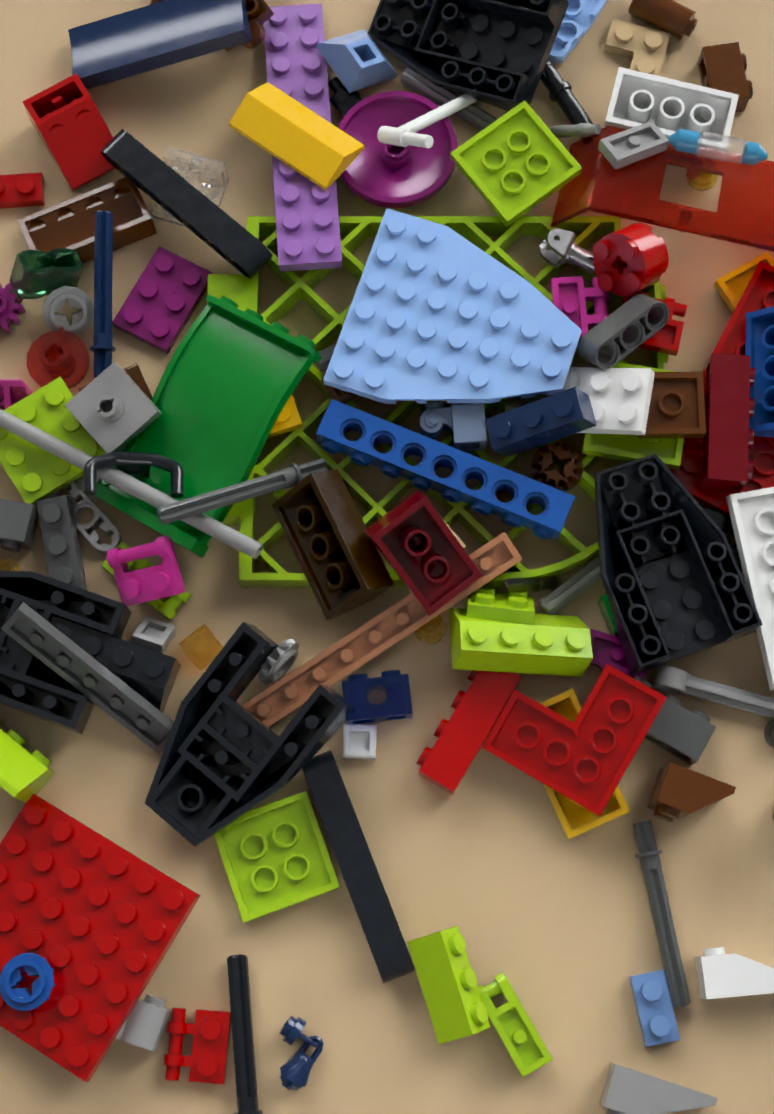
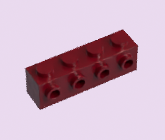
(727, 422)

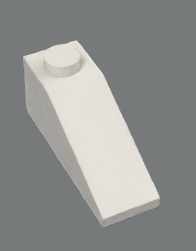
(731, 975)

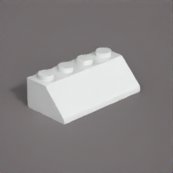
(669, 104)

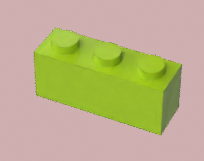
(449, 985)

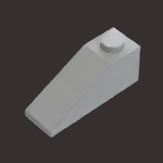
(639, 1093)

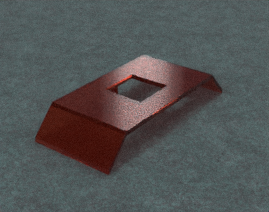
(634, 192)

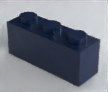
(540, 422)

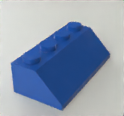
(760, 348)

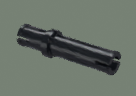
(561, 93)

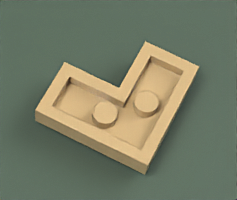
(640, 43)

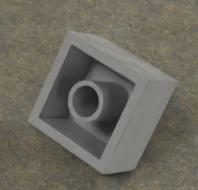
(113, 409)

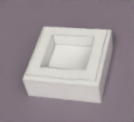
(359, 741)

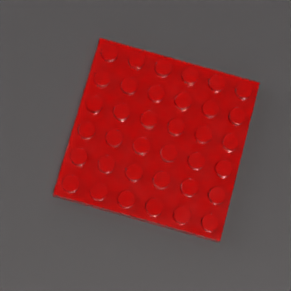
(96, 921)

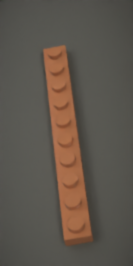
(371, 639)

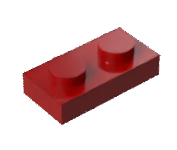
(22, 190)

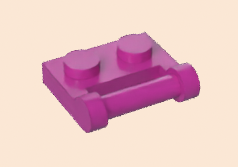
(149, 582)

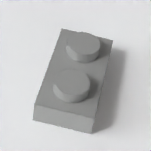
(633, 144)

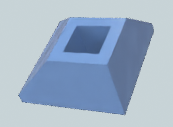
(357, 60)

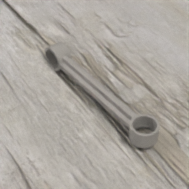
(680, 682)

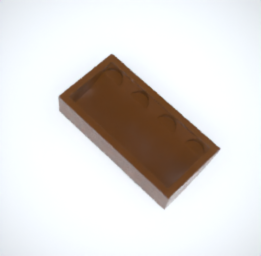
(73, 221)

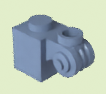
(462, 421)

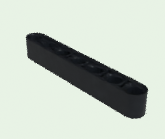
(186, 204)
(358, 867)

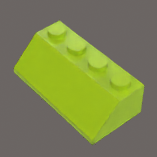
(548, 647)
(20, 770)

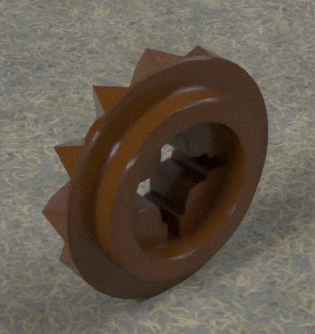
(562, 453)

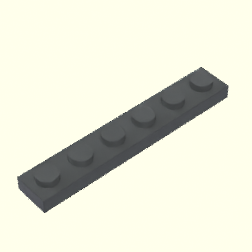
(89, 677)

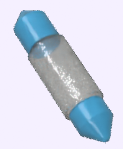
(718, 147)

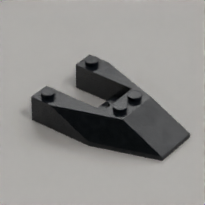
(65, 601)
(224, 757)

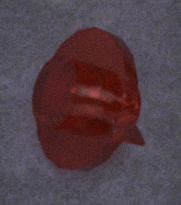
(58, 355)

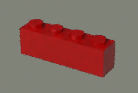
(467, 728)

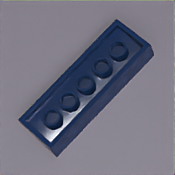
(155, 38)

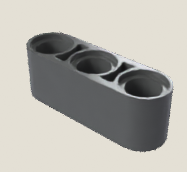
(623, 331)

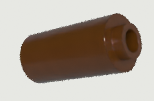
(665, 15)

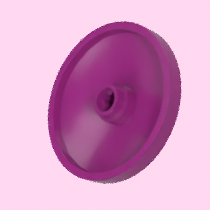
(391, 173)

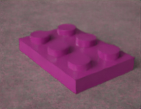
(162, 300)

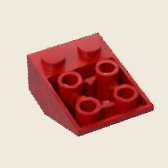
(71, 130)

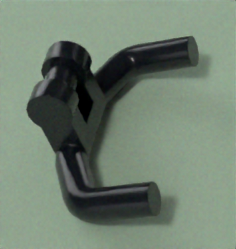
(135, 464)

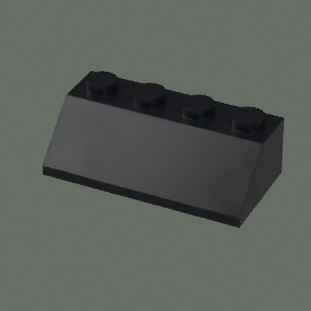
(140, 668)

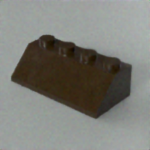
(332, 543)

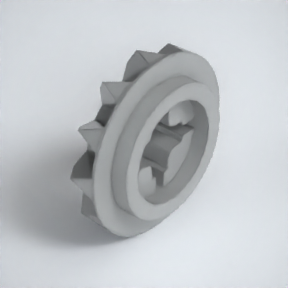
(80, 319)
(279, 661)

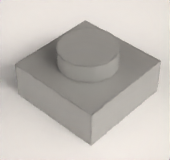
(153, 634)

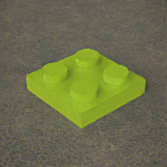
(501, 606)

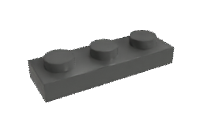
(61, 540)

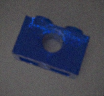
(395, 707)

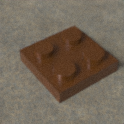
(676, 406)

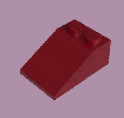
(423, 552)

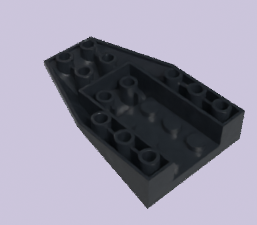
(473, 43)
(666, 567)

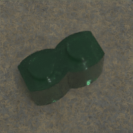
(40, 272)

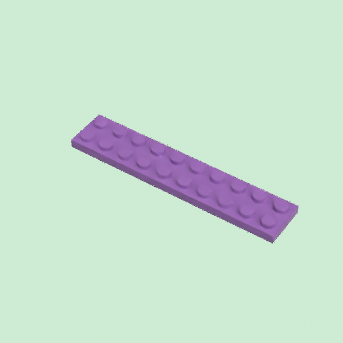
(304, 211)

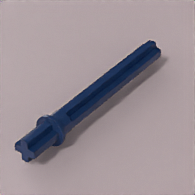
(103, 268)

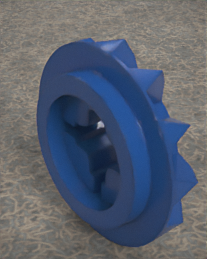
(13, 975)

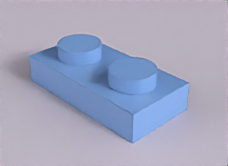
(654, 1008)

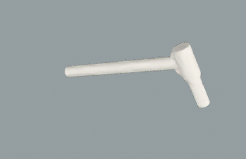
(406, 134)

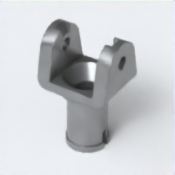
(565, 251)

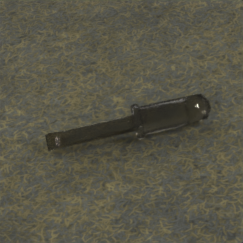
(534, 584)

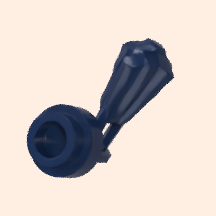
(297, 1070)

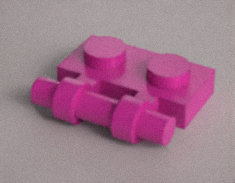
(571, 298)

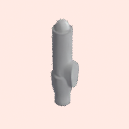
(576, 130)

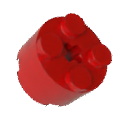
(629, 259)

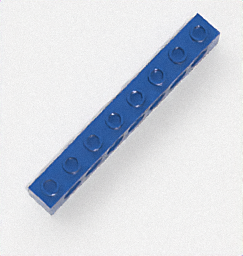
(343, 418)

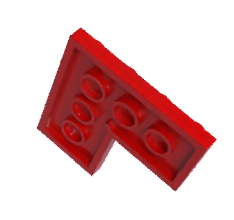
(580, 756)

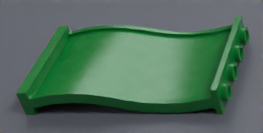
(215, 410)

